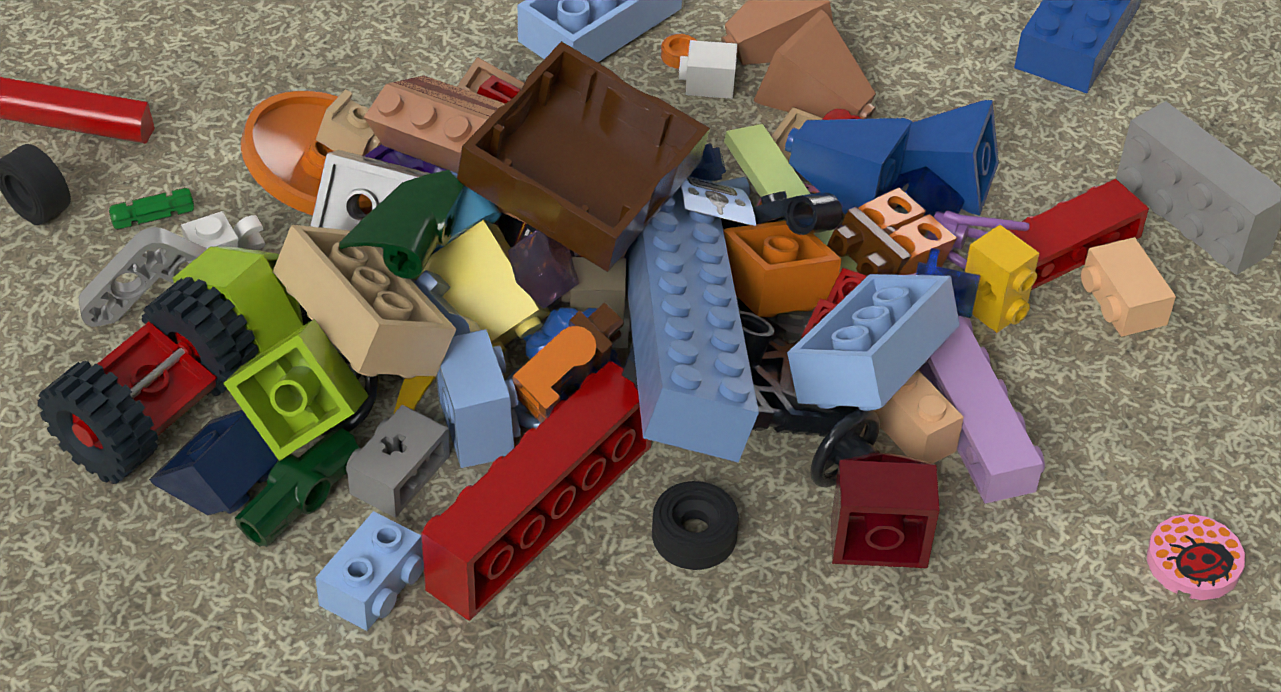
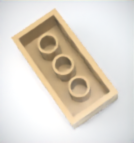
(361, 306)

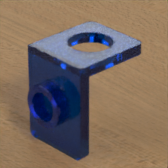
(929, 191)

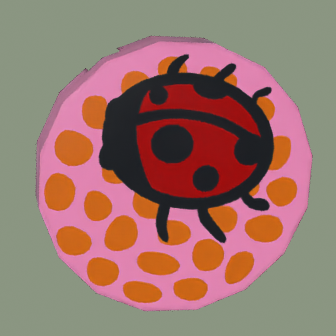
(1195, 556)

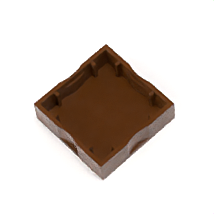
(582, 156)

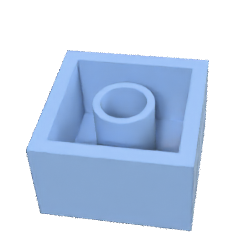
(477, 399)

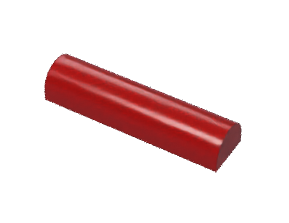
(75, 110)

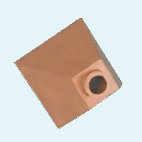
(767, 24)
(816, 74)

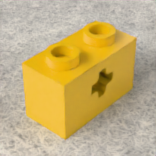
(1006, 277)

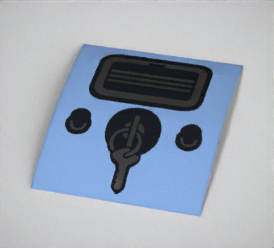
(717, 200)

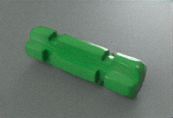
(151, 208)

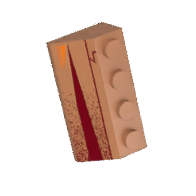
(428, 119)

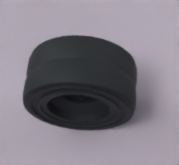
(33, 184)
(700, 502)

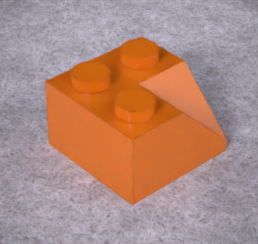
(779, 269)

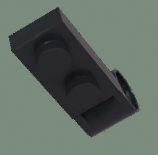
(797, 212)

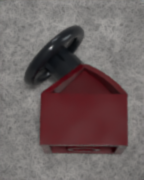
(881, 502)

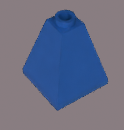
(958, 149)
(850, 156)

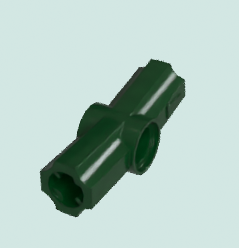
(296, 487)

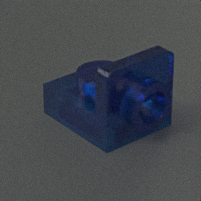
(964, 284)

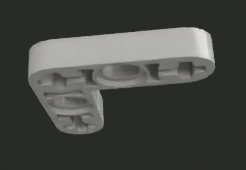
(132, 259)

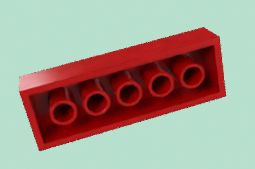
(533, 492)

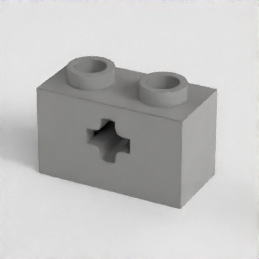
(398, 460)

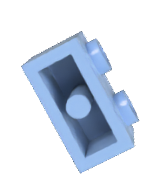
(370, 571)

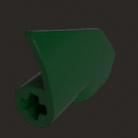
(410, 222)

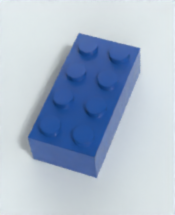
(1073, 39)

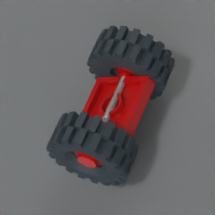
(122, 404)

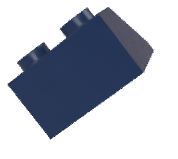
(218, 465)

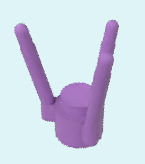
(959, 227)

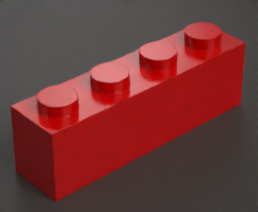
(1087, 221)

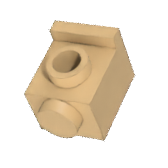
(346, 128)

